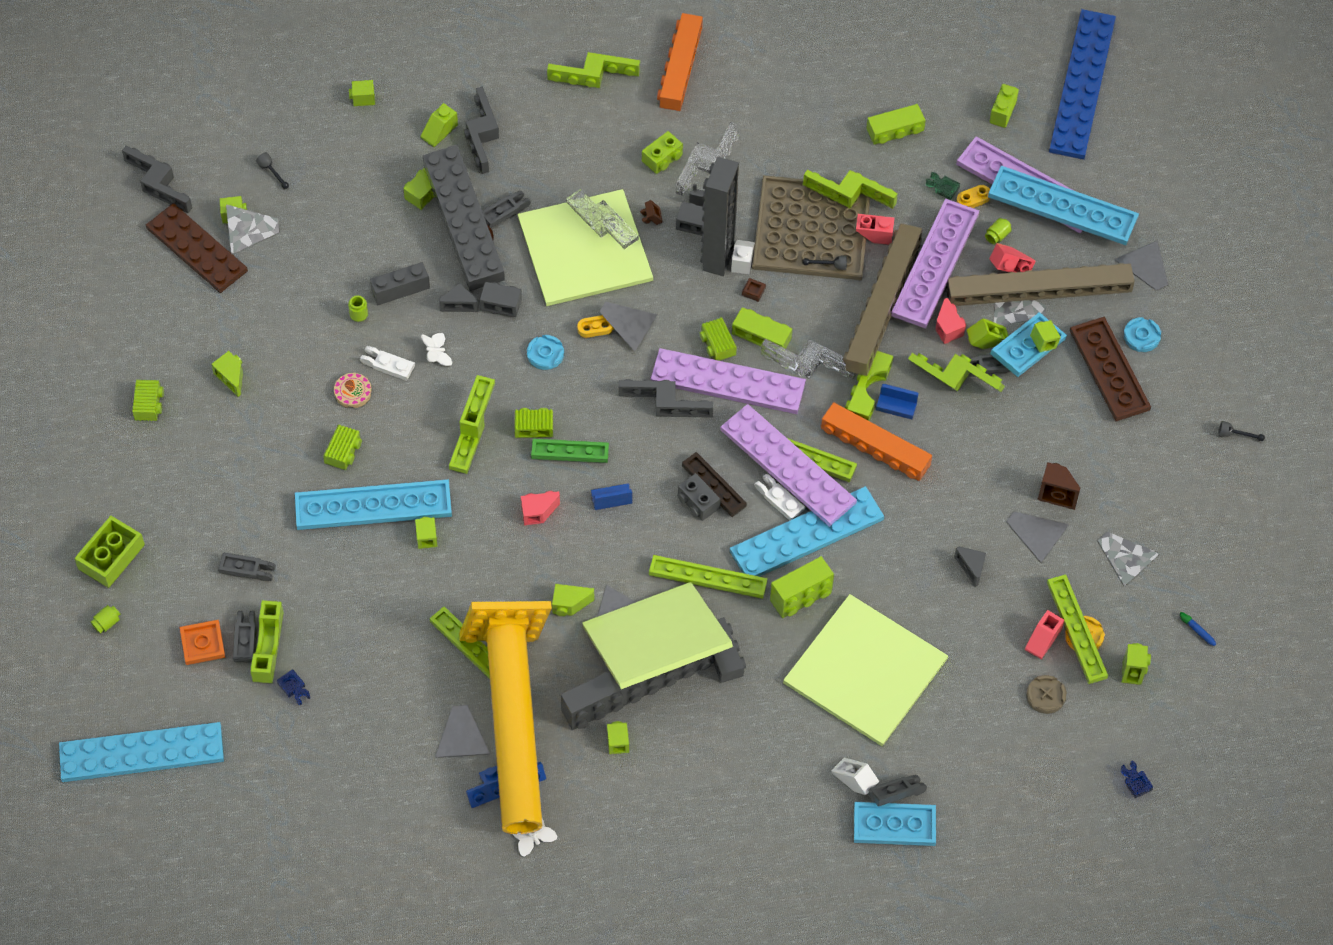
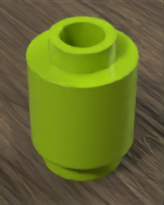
(998, 231)
(358, 308)
(105, 619)

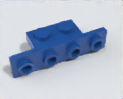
(490, 788)

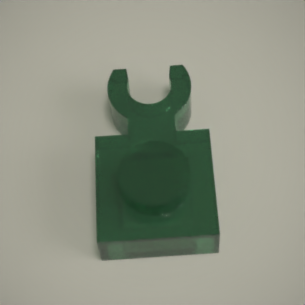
(945, 187)

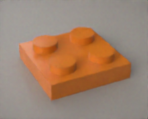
(202, 642)

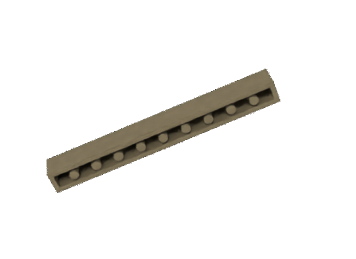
(1040, 284)
(883, 299)

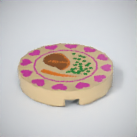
(352, 390)

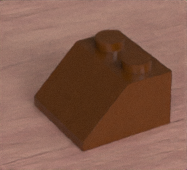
(1059, 487)

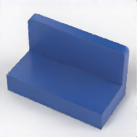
(897, 401)
(611, 496)

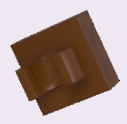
(653, 213)

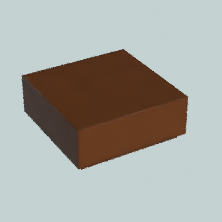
(754, 289)

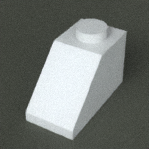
(742, 257)
(855, 775)

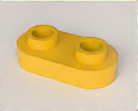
(974, 196)
(595, 327)

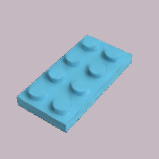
(1018, 349)
(895, 824)

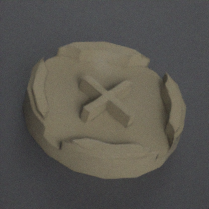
(1046, 694)

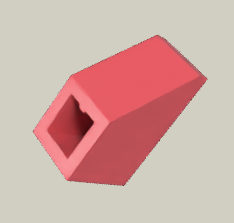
(875, 228)
(1010, 259)
(949, 324)
(539, 507)
(1044, 634)

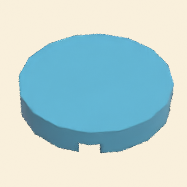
(1142, 334)
(545, 352)

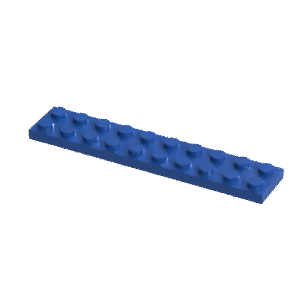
(1082, 84)

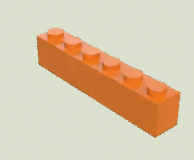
(680, 62)
(876, 441)

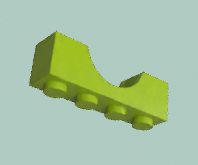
(861, 402)
(268, 641)

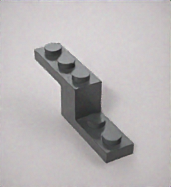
(481, 130)
(157, 178)
(665, 398)

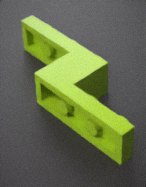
(593, 70)
(850, 189)
(957, 371)
(472, 424)

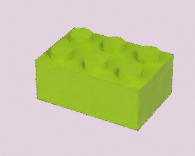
(109, 551)
(802, 587)

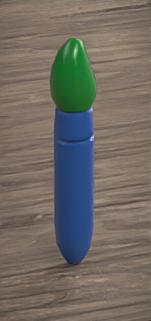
(1197, 628)

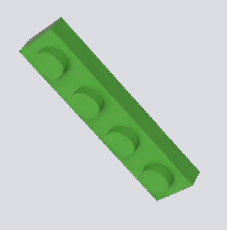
(570, 450)

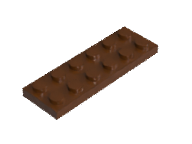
(196, 248)
(1110, 369)

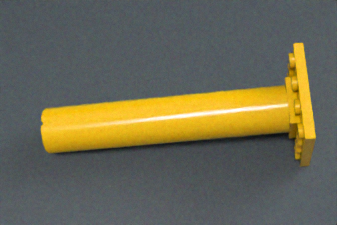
(507, 631)

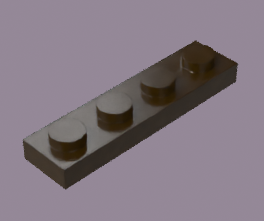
(730, 499)

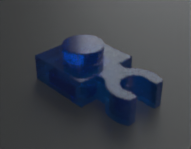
(293, 685)
(1136, 782)

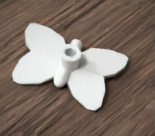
(435, 352)
(527, 840)

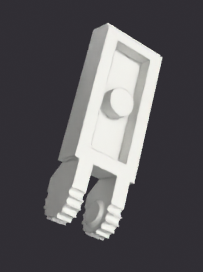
(388, 363)
(780, 498)

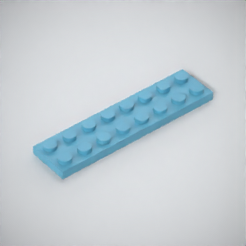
(1063, 205)
(372, 504)
(803, 536)
(141, 752)

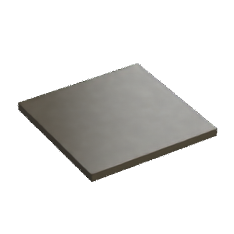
(806, 224)

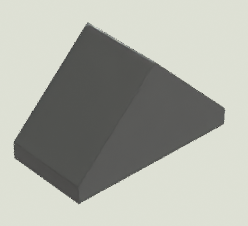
(458, 300)
(971, 562)

